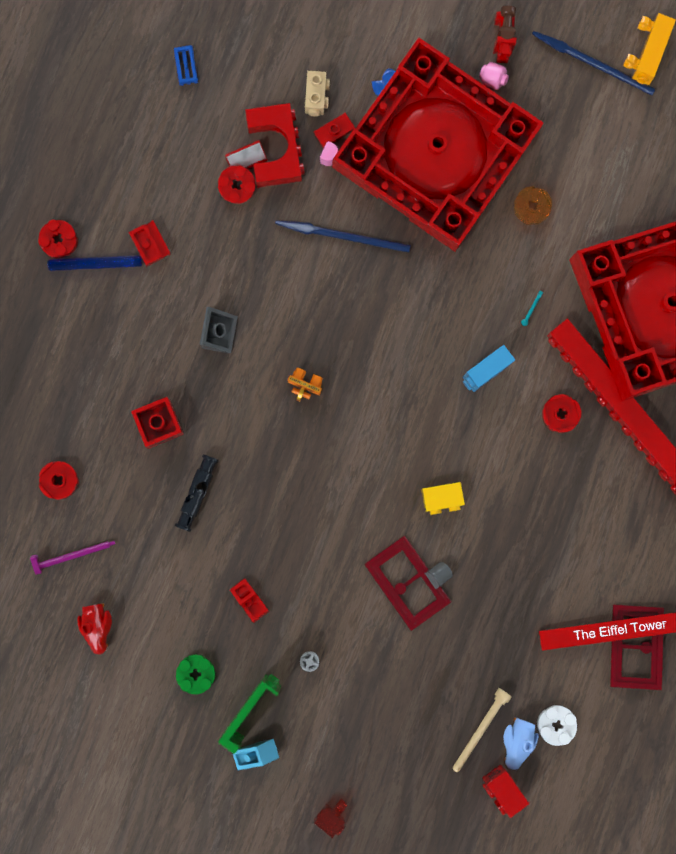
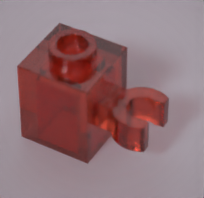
(330, 819)

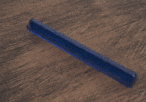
(94, 263)

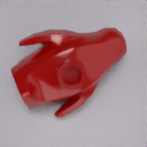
(95, 627)

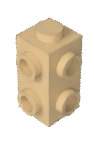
(315, 93)

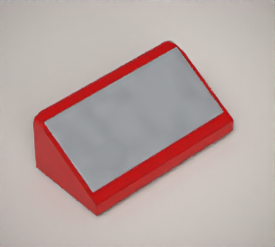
(247, 156)

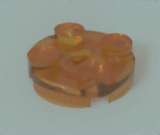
(530, 216)

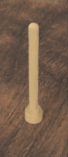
(501, 698)

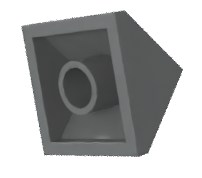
(218, 330)

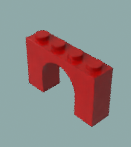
(277, 119)

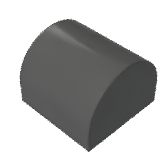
(439, 574)

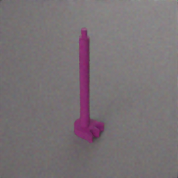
(38, 566)

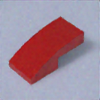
(249, 600)

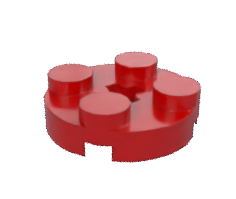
(226, 181)
(55, 228)
(555, 422)
(46, 480)

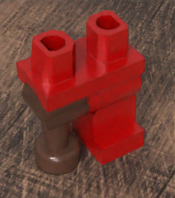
(505, 39)

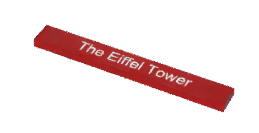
(608, 631)

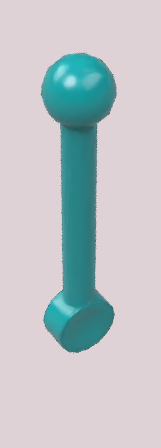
(524, 322)

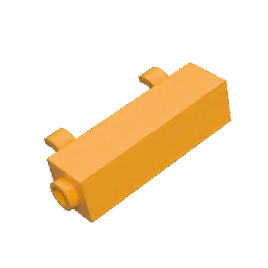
(653, 50)

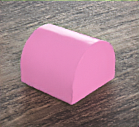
(328, 154)

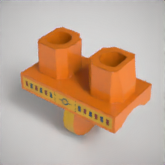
(297, 380)

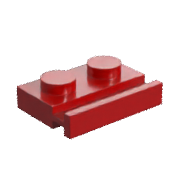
(149, 243)

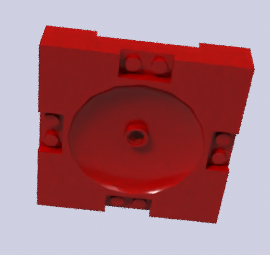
(433, 186)
(628, 294)

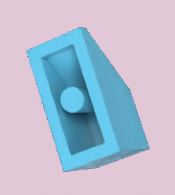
(256, 754)

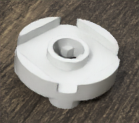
(547, 731)

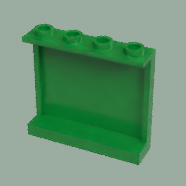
(231, 738)

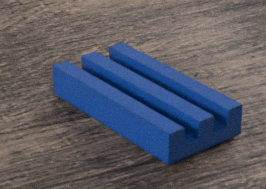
(188, 80)

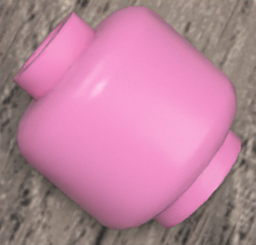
(493, 75)

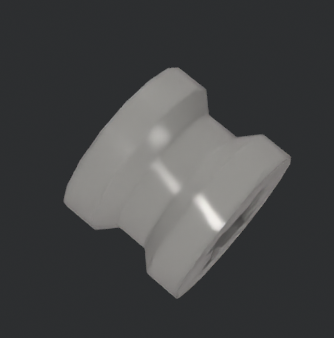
(308, 664)

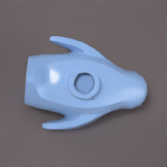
(519, 742)

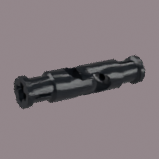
(194, 499)

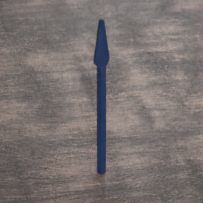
(564, 48)
(308, 228)

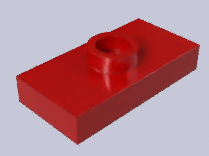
(334, 130)

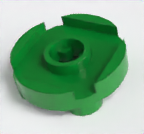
(187, 666)

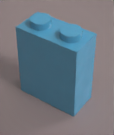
(488, 369)

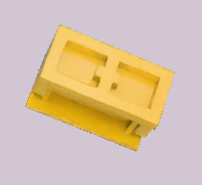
(443, 497)

